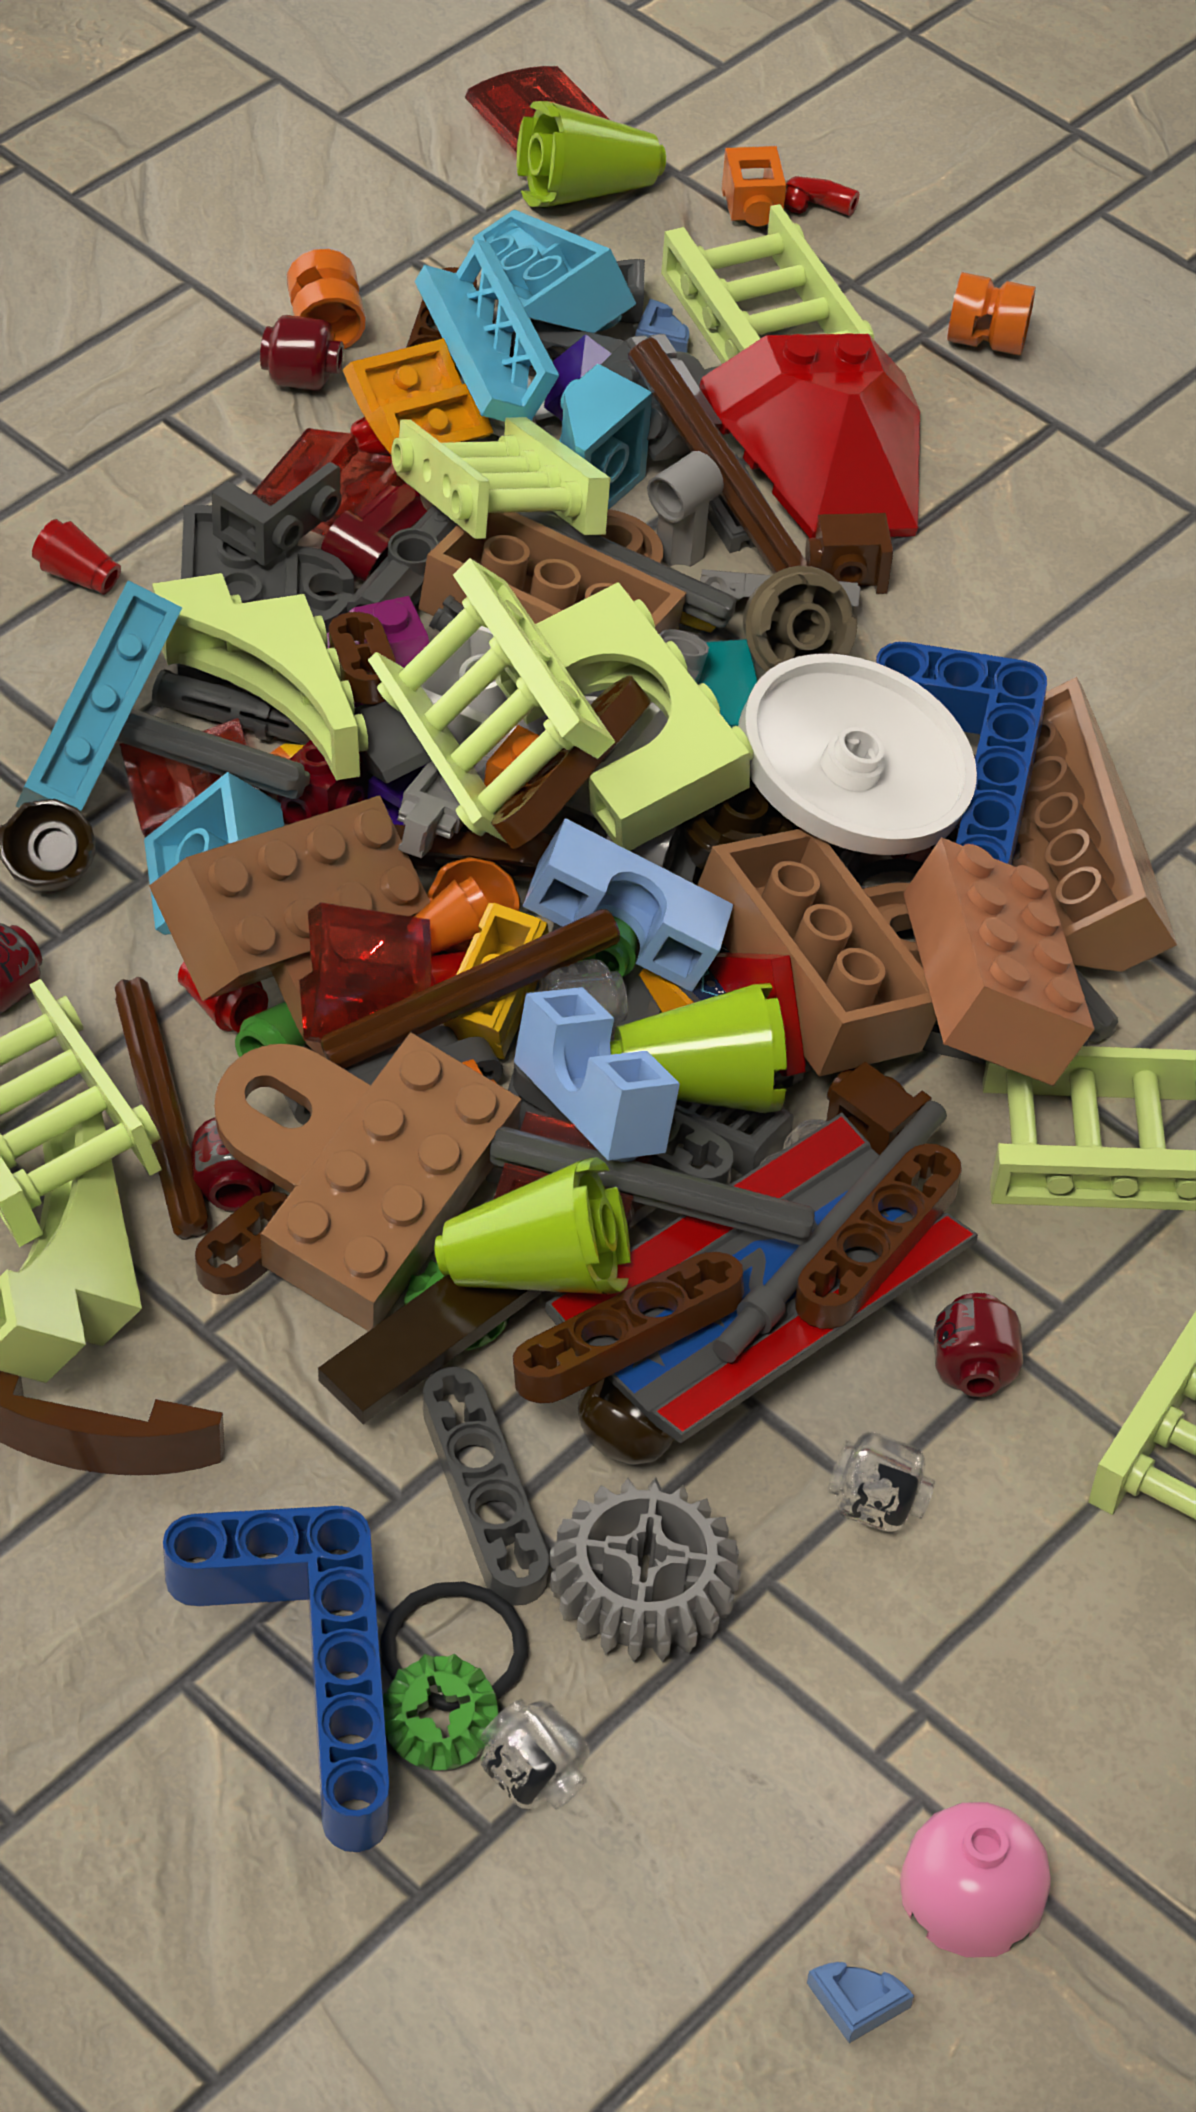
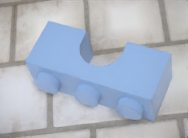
(674, 919)
(614, 1100)

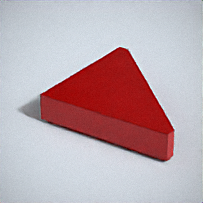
(745, 969)

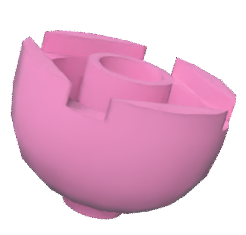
(976, 1879)

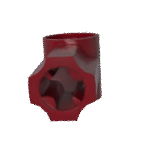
(363, 537)

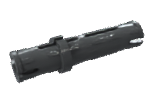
(224, 705)

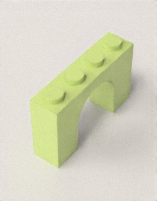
(696, 754)

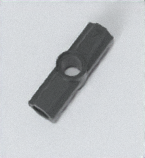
(405, 565)

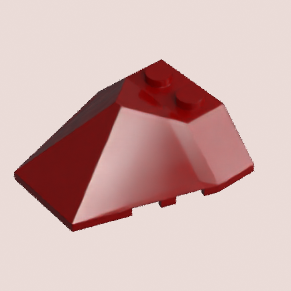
(824, 425)

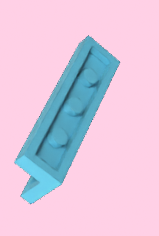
(483, 348)
(102, 698)

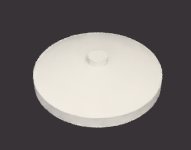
(858, 754)

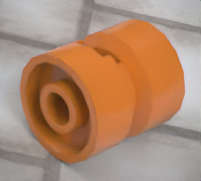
(327, 288)
(991, 314)

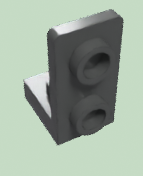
(268, 531)

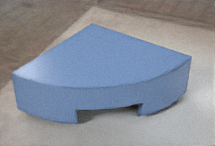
(659, 319)
(858, 1997)

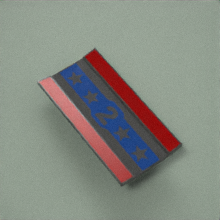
(686, 1381)

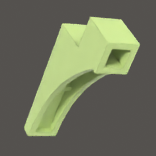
(275, 654)
(77, 1274)

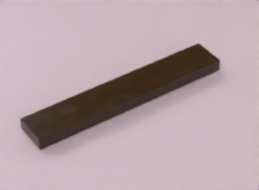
(420, 1341)

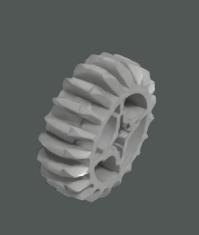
(688, 1574)

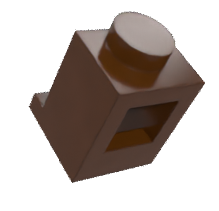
(853, 549)
(873, 1104)

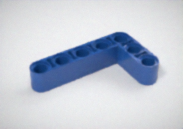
(1006, 707)
(337, 1642)

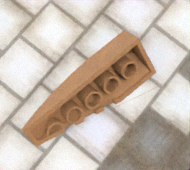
(1088, 842)

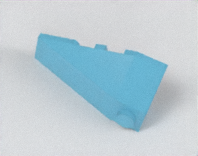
(559, 273)

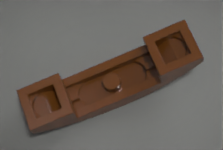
(98, 1442)

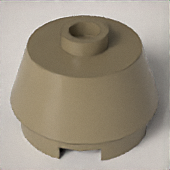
(798, 615)

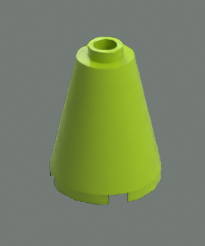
(583, 156)
(717, 1048)
(542, 1236)

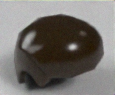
(47, 845)
(619, 1426)

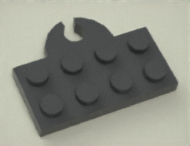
(289, 574)

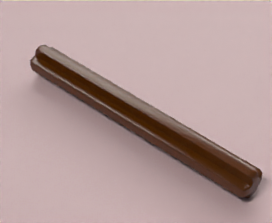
(702, 435)
(470, 989)
(160, 1100)

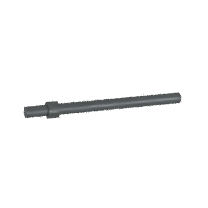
(766, 1302)

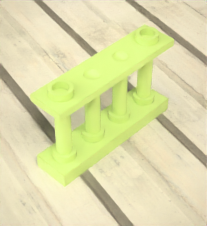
(713, 300)
(515, 474)
(542, 685)
(132, 1127)
(1088, 1172)
(1153, 1422)

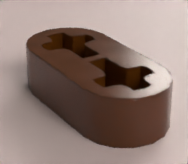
(354, 658)
(236, 1236)

